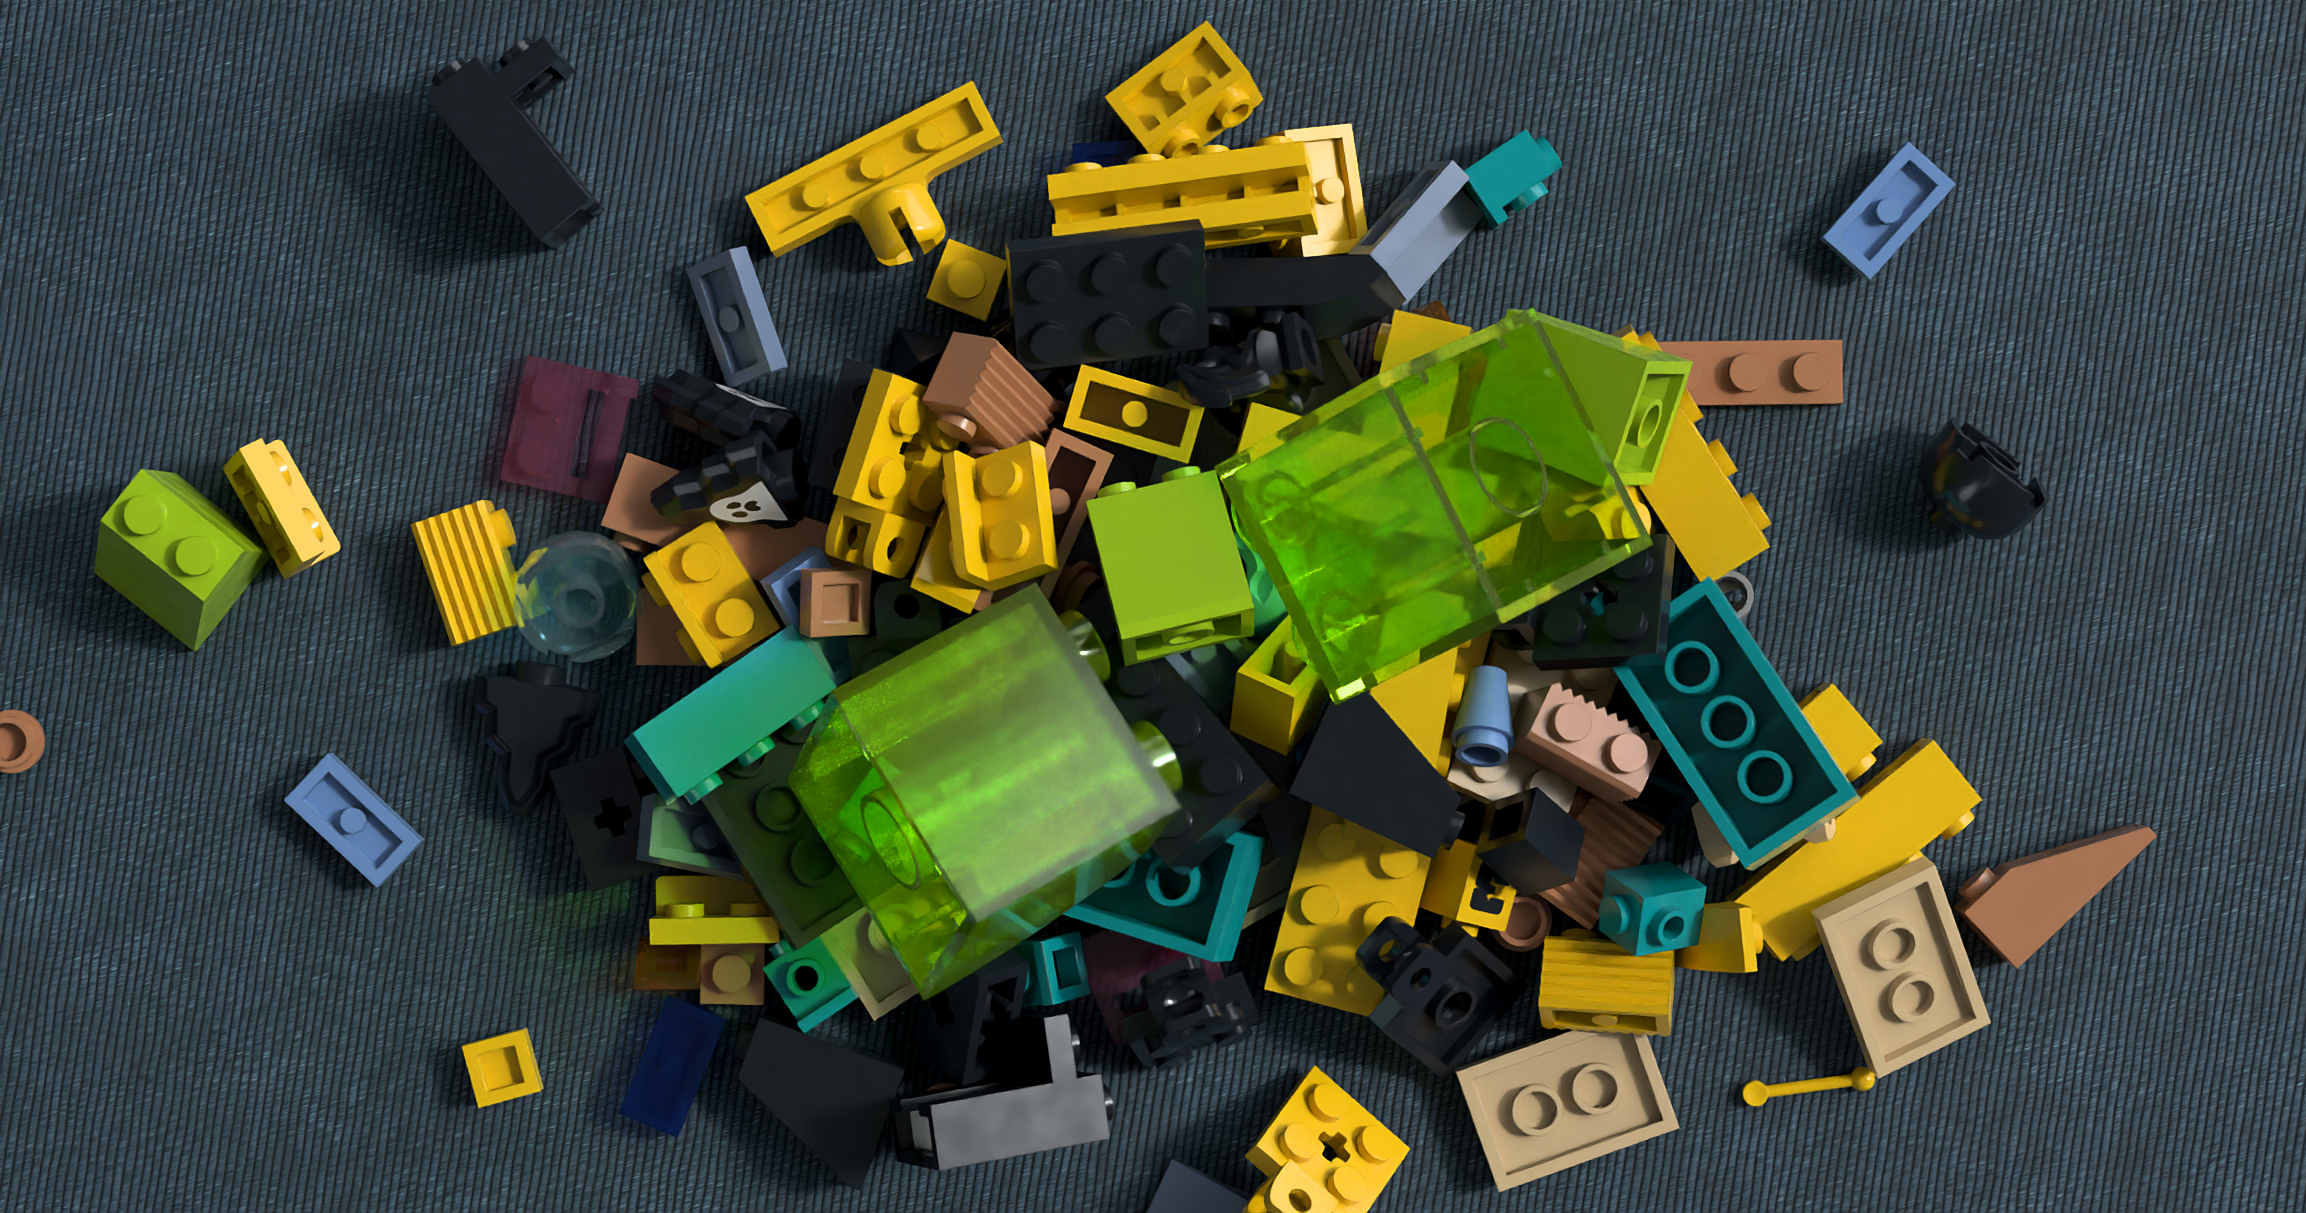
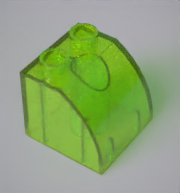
(1432, 505)
(983, 785)

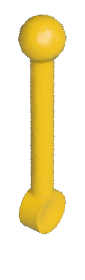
(1756, 1093)

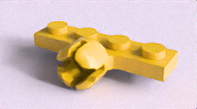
(879, 180)

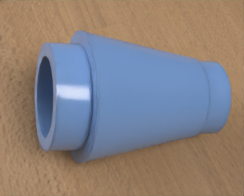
(1484, 719)

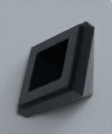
(917, 354)

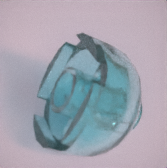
(578, 596)

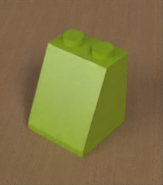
(1625, 391)
(176, 554)
(1170, 565)

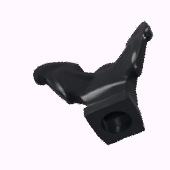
(1261, 372)

